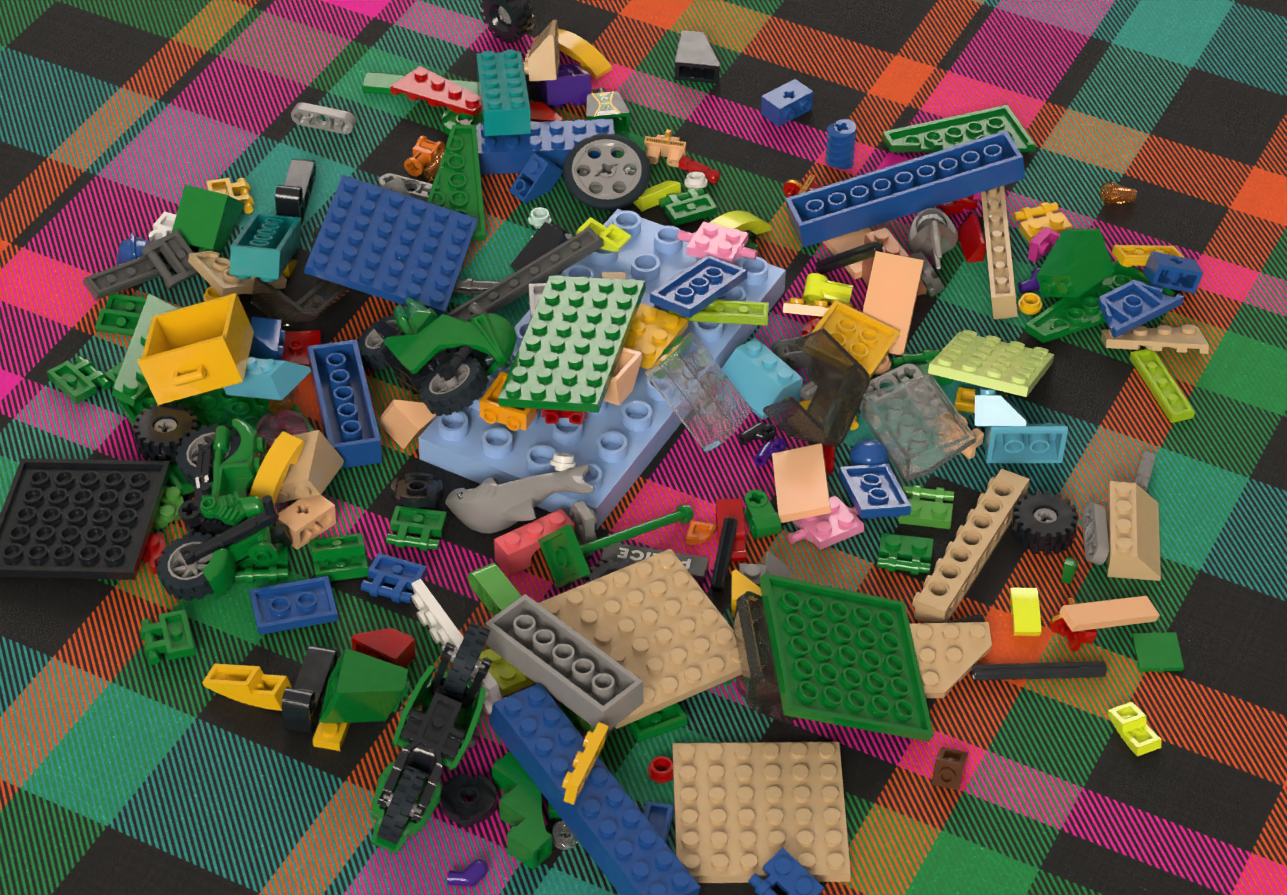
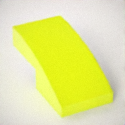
(612, 237)
(1025, 611)
(1132, 727)

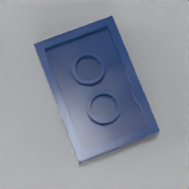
(874, 491)
(293, 605)

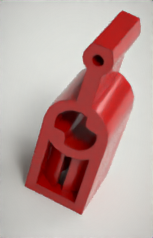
(734, 509)

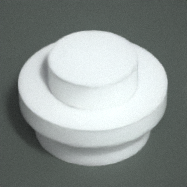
(695, 180)
(563, 461)

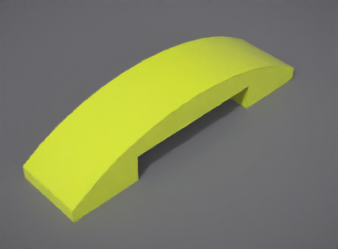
(742, 221)

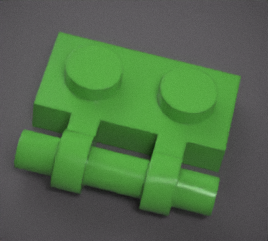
(928, 513)

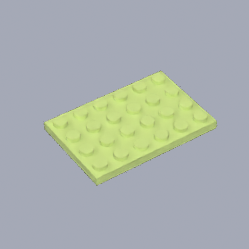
(992, 363)

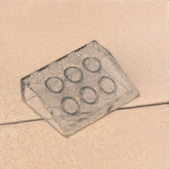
(699, 392)
(916, 425)

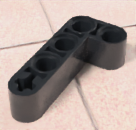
(294, 195)
(304, 702)

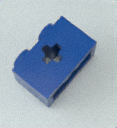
(786, 102)
(1173, 272)

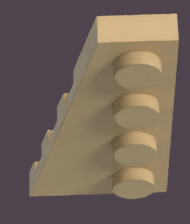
(1157, 338)

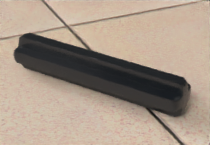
(724, 554)

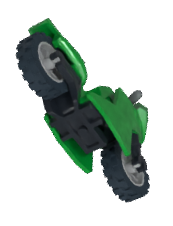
(439, 355)
(430, 738)

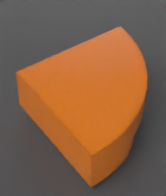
(700, 532)

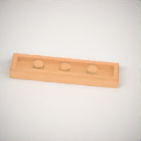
(1109, 613)

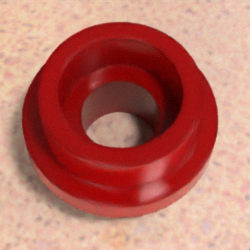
(661, 770)

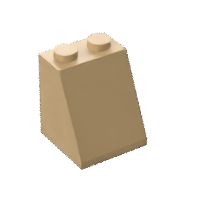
(314, 468)

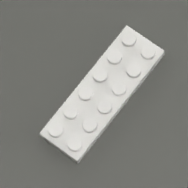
(445, 631)

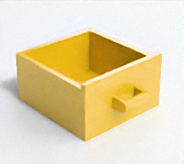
(197, 349)

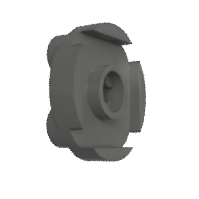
(928, 275)

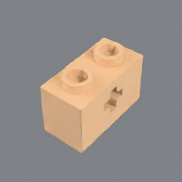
(307, 519)

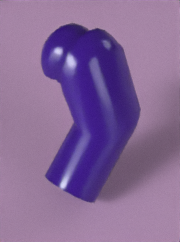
(1029, 285)
(767, 449)
(470, 876)

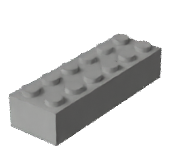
(564, 663)

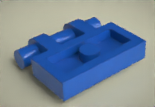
(395, 572)
(788, 875)

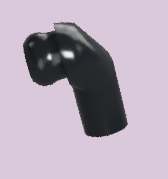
(758, 432)

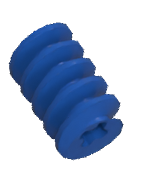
(841, 144)

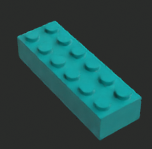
(503, 93)
(265, 247)

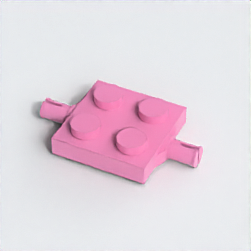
(717, 242)
(829, 528)

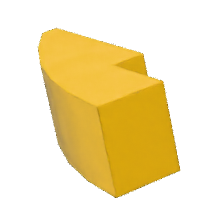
(247, 685)

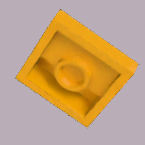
(512, 417)

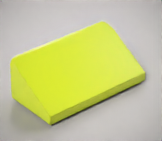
(652, 195)

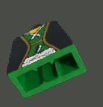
(608, 106)

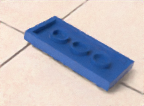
(698, 286)

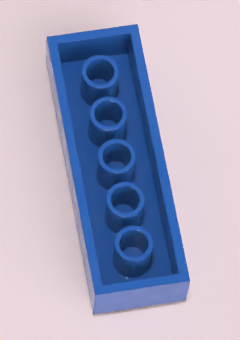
(549, 139)
(345, 402)

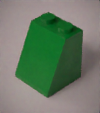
(206, 218)
(1075, 263)
(363, 689)

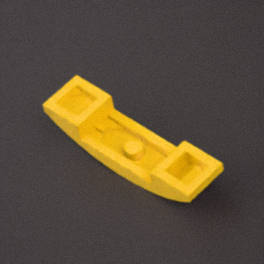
(583, 52)
(276, 464)

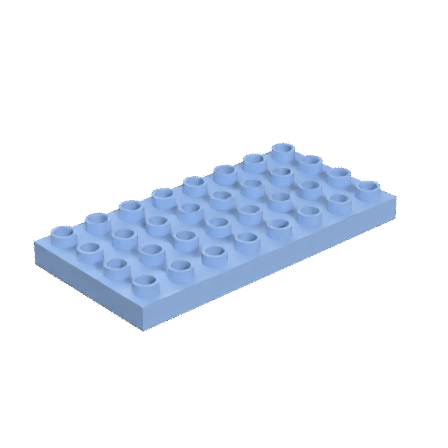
(619, 438)

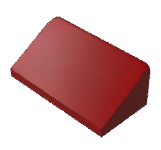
(972, 239)

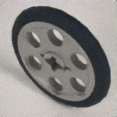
(605, 145)

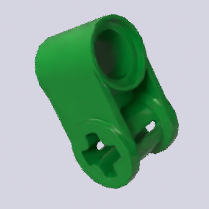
(761, 515)

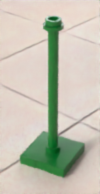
(567, 558)

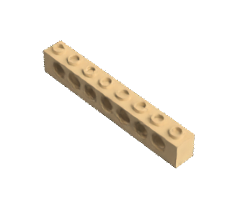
(999, 253)
(970, 549)

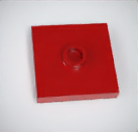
(296, 343)

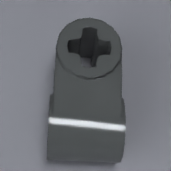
(792, 354)

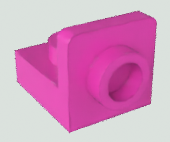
(1042, 244)

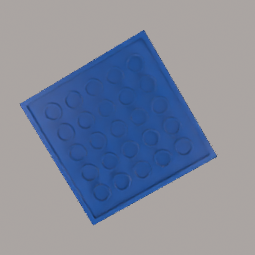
(391, 245)

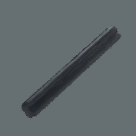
(1042, 670)

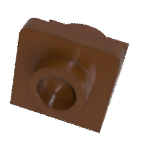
(949, 768)

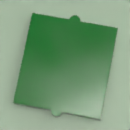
(1157, 652)

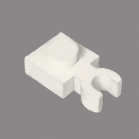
(162, 226)

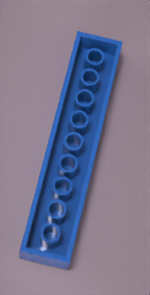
(905, 188)
(604, 814)

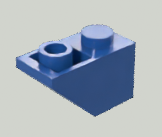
(536, 178)
(267, 338)

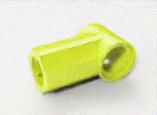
(819, 288)

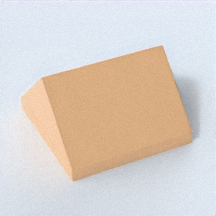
(405, 421)

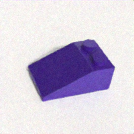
(571, 86)

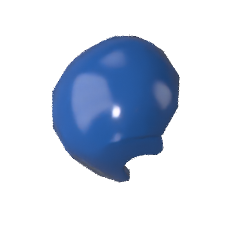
(869, 453)

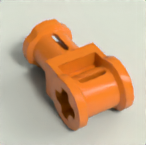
(422, 155)

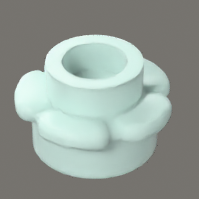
(539, 216)

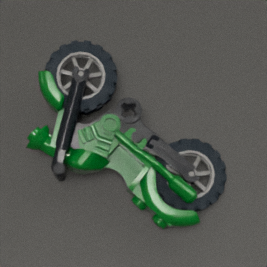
(220, 512)

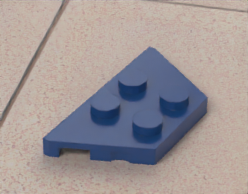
(1134, 306)

